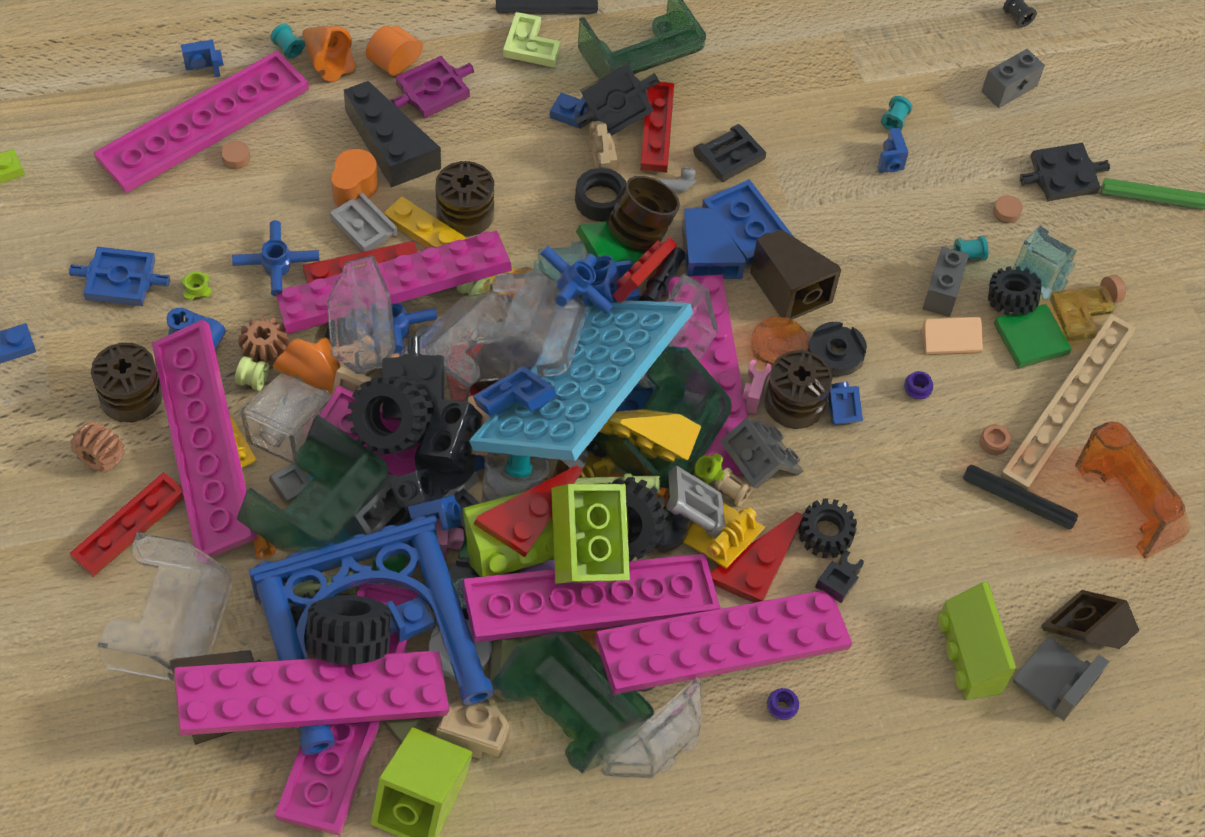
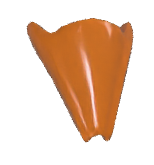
(329, 51)
(309, 362)

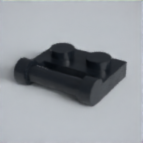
(732, 159)

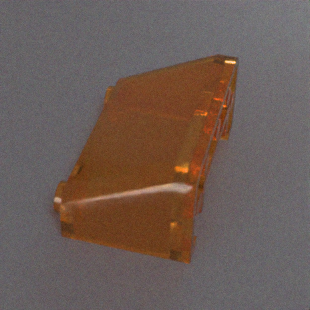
(1116, 453)

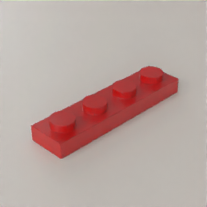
(657, 128)
(334, 266)
(642, 268)
(123, 526)

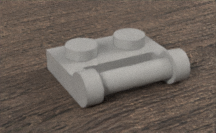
(690, 493)

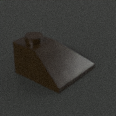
(1094, 620)

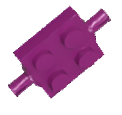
(433, 86)

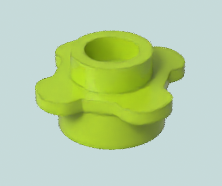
(196, 279)
(709, 468)

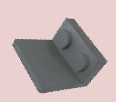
(759, 451)
(1058, 677)

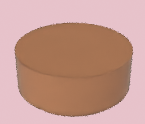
(235, 154)
(1007, 209)
(1115, 287)
(995, 439)

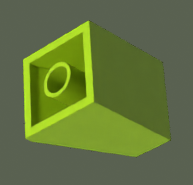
(420, 786)

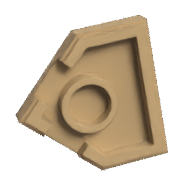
(602, 146)
(475, 727)

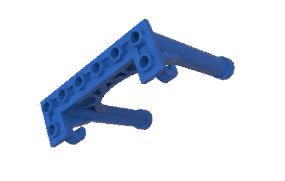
(412, 539)

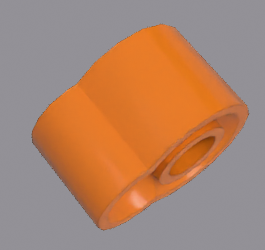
(393, 49)
(354, 174)

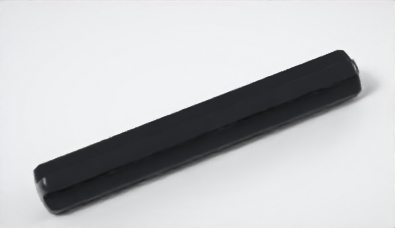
(547, 6)
(1020, 496)

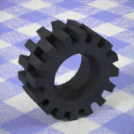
(1014, 291)
(833, 514)

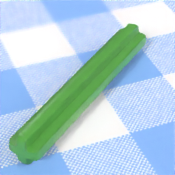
(1153, 193)

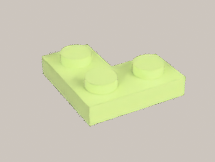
(525, 44)

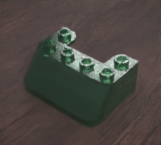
(676, 37)
(681, 389)
(341, 485)
(575, 691)

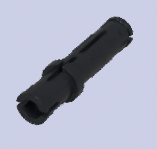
(658, 285)

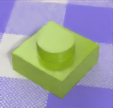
(10, 166)

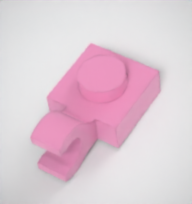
(753, 392)

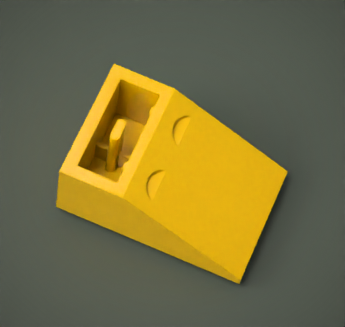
(655, 432)

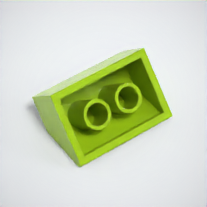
(590, 533)
(493, 557)
(976, 642)

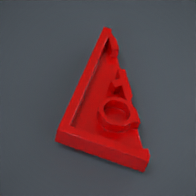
(524, 517)
(758, 564)

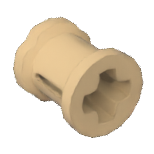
(734, 487)

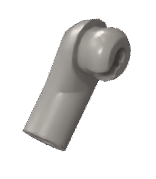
(683, 182)

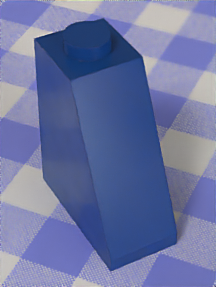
(709, 246)

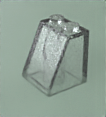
(282, 415)

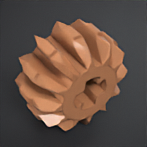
(263, 340)
(97, 446)

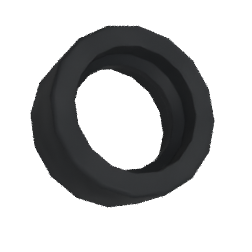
(594, 178)

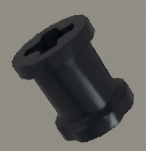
(1021, 20)

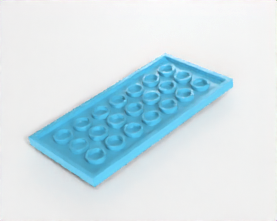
(605, 368)

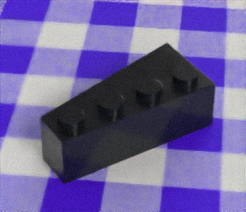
(390, 136)

